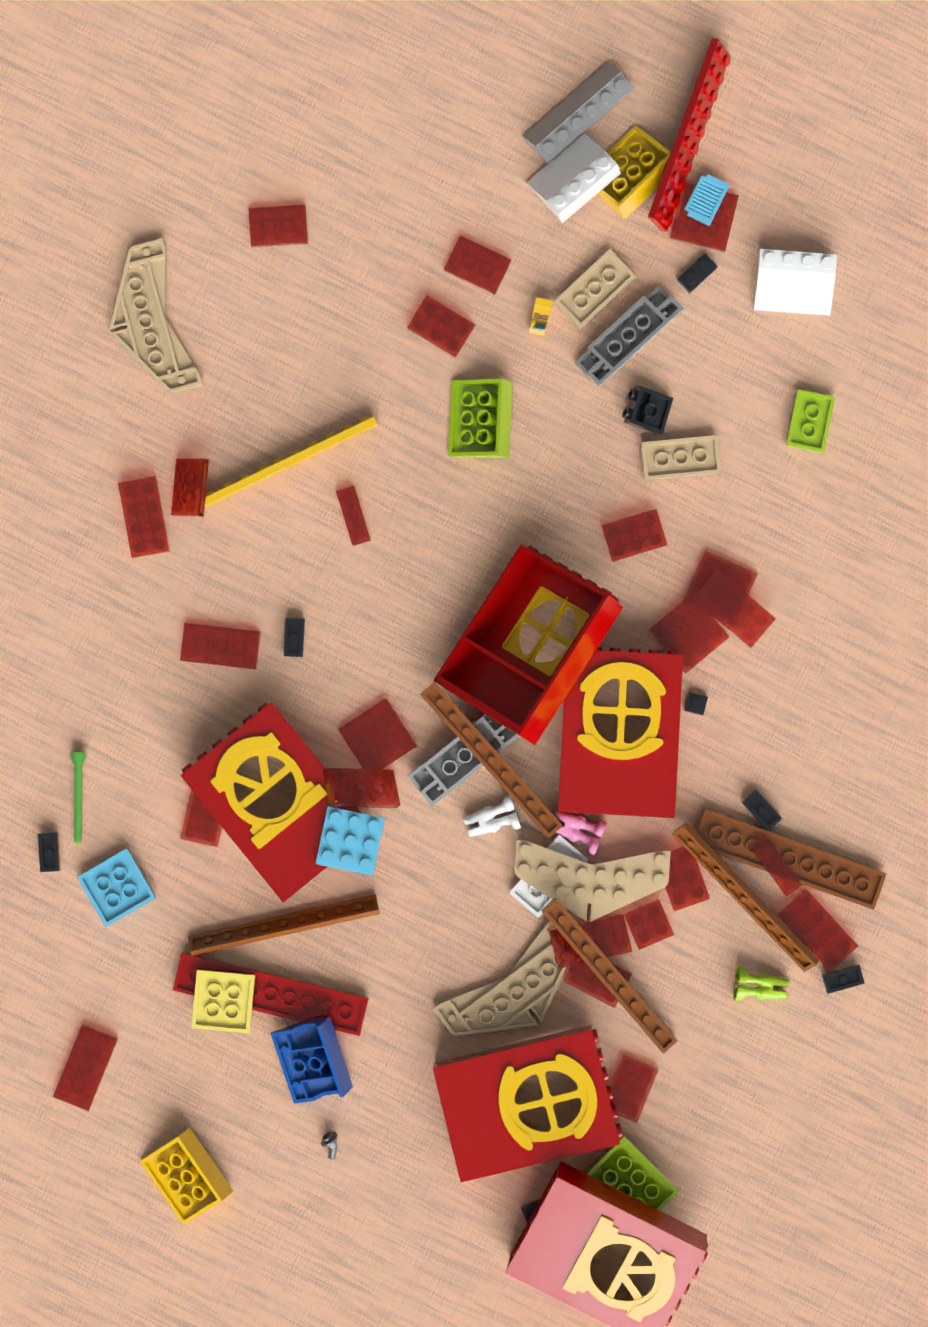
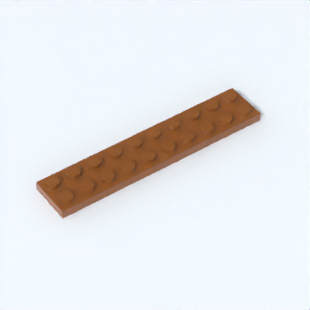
(808, 864)

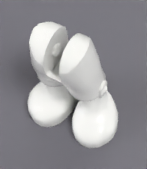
(486, 818)

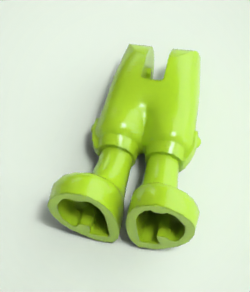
(766, 983)

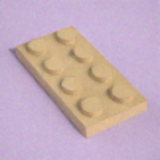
(595, 289)
(681, 457)

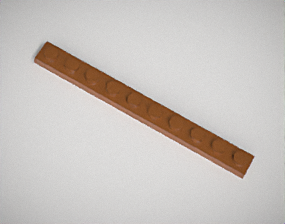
(491, 759)
(745, 897)
(283, 925)
(609, 975)

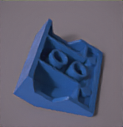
(312, 1060)

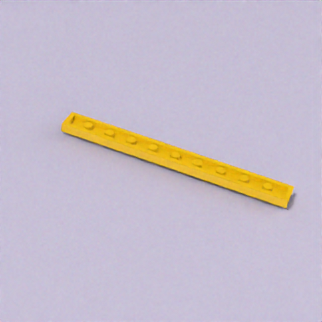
(296, 457)

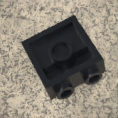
(647, 409)

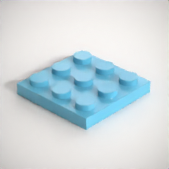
(350, 841)
(116, 887)

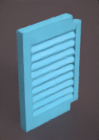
(706, 198)

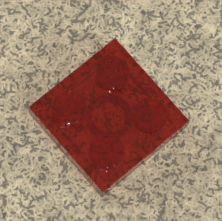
(648, 924)

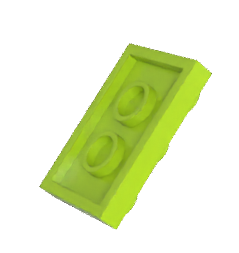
(810, 421)

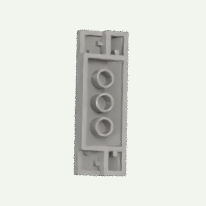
(578, 112)
(628, 335)
(456, 762)

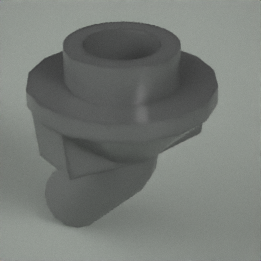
(329, 1140)

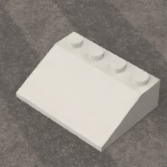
(574, 177)
(794, 282)

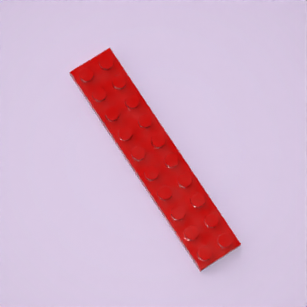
(689, 135)
(283, 995)

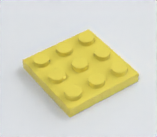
(223, 1001)

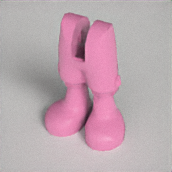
(572, 829)

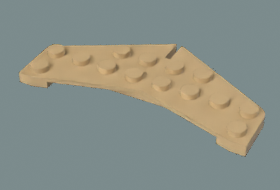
(142, 309)
(602, 885)
(507, 1001)

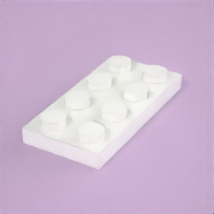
(530, 896)

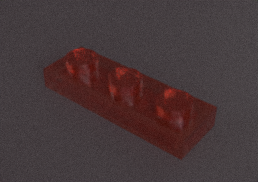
(353, 516)
(776, 867)

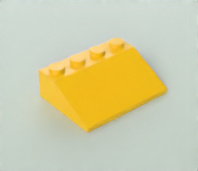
(641, 170)
(186, 1176)

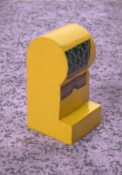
(540, 316)

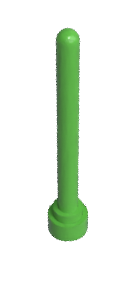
(77, 758)

